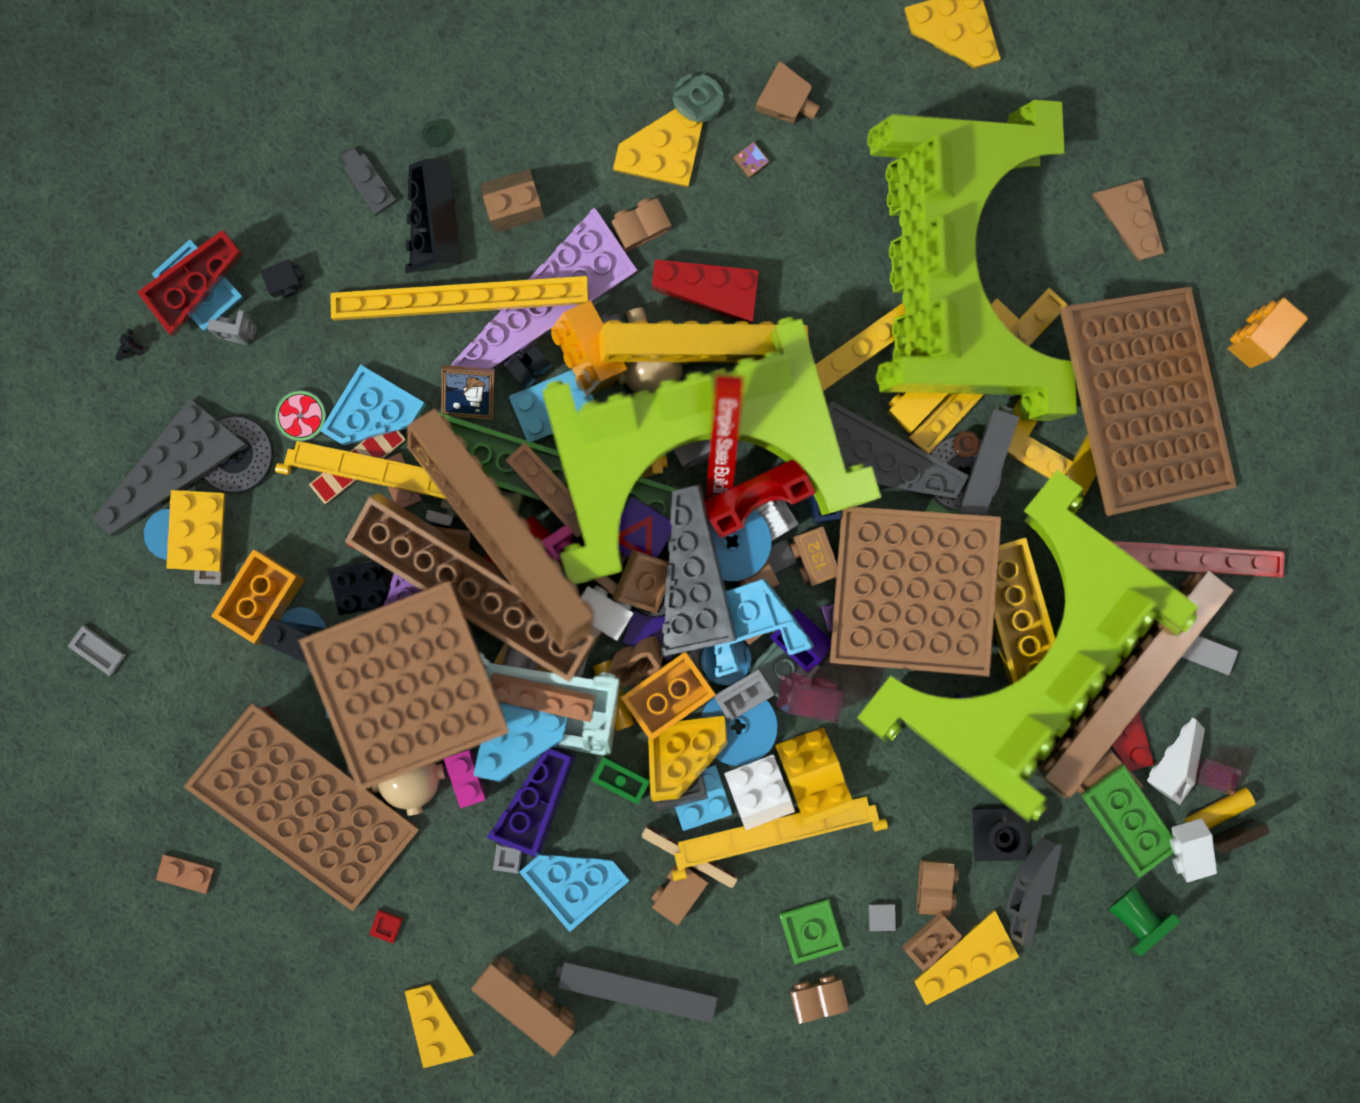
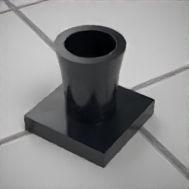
(987, 827)

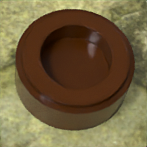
(966, 444)

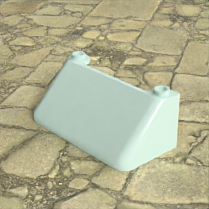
(579, 735)

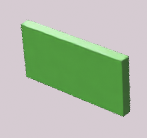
(1129, 820)

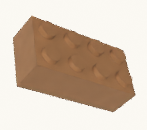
(525, 1005)

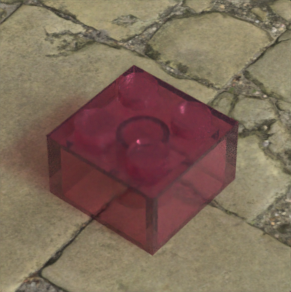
(810, 698)

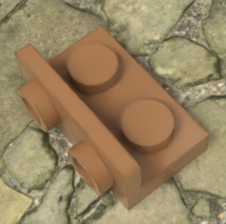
(932, 941)

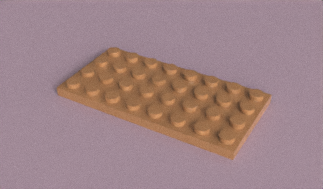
(301, 806)

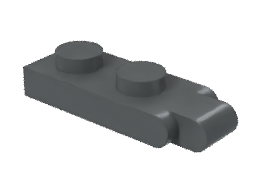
(367, 181)

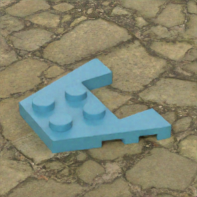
(754, 612)

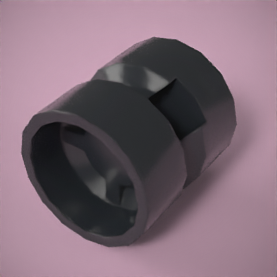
(518, 365)

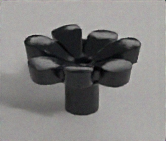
(128, 346)

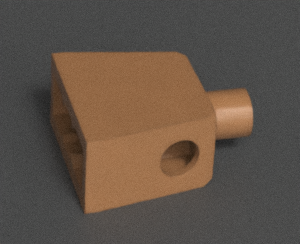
(786, 96)

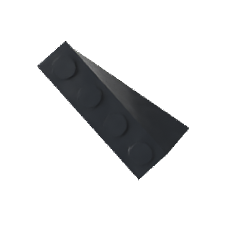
(432, 217)
(286, 635)

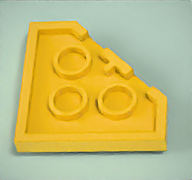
(955, 28)
(661, 150)
(683, 754)

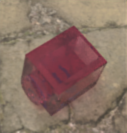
(1218, 776)

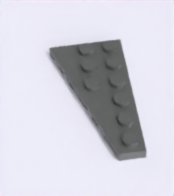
(695, 589)

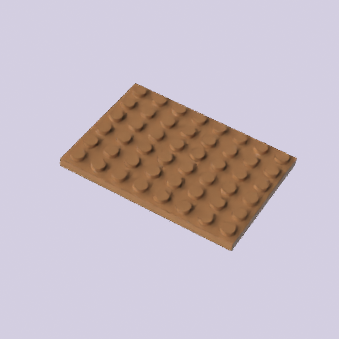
(1148, 399)

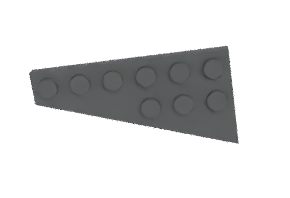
(892, 459)
(175, 461)

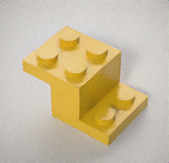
(815, 776)

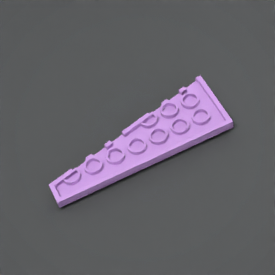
(586, 252)

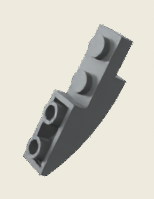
(1032, 882)

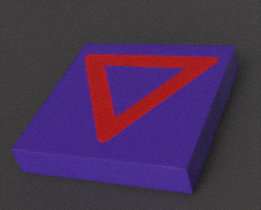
(642, 529)

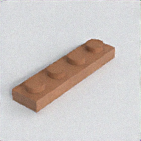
(545, 485)
(543, 697)

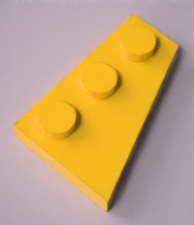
(434, 1028)

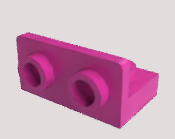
(556, 542)

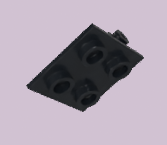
(358, 587)

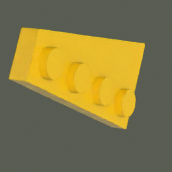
(972, 957)

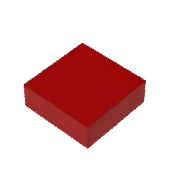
(386, 926)

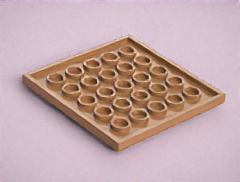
(915, 590)
(404, 686)

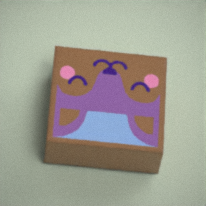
(751, 160)

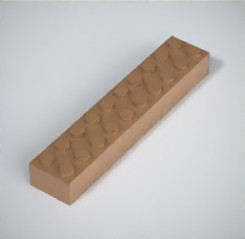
(500, 530)
(485, 595)
(1128, 690)

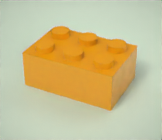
(1266, 332)
(579, 340)
(256, 595)
(667, 695)

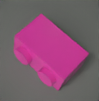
(466, 786)

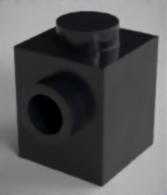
(283, 279)

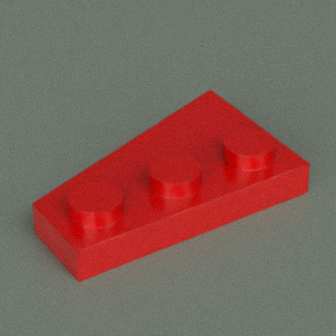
(1133, 745)

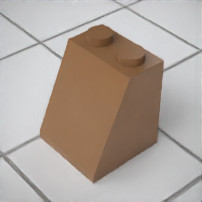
(512, 201)

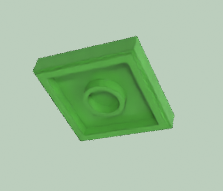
(811, 931)

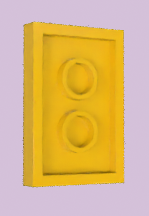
(196, 530)

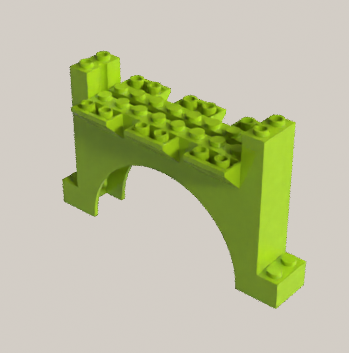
(948, 328)
(615, 442)
(1106, 609)

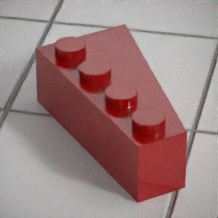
(187, 284)
(710, 287)

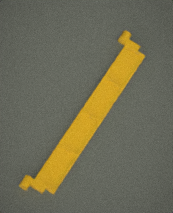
(359, 468)
(769, 834)

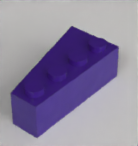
(535, 804)

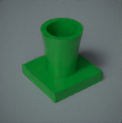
(1142, 921)

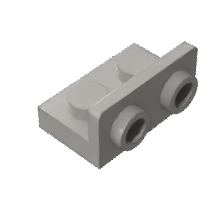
(240, 332)

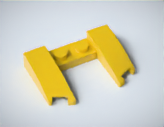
(1047, 461)

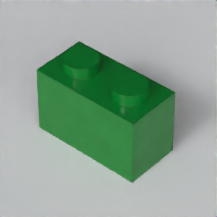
(621, 779)

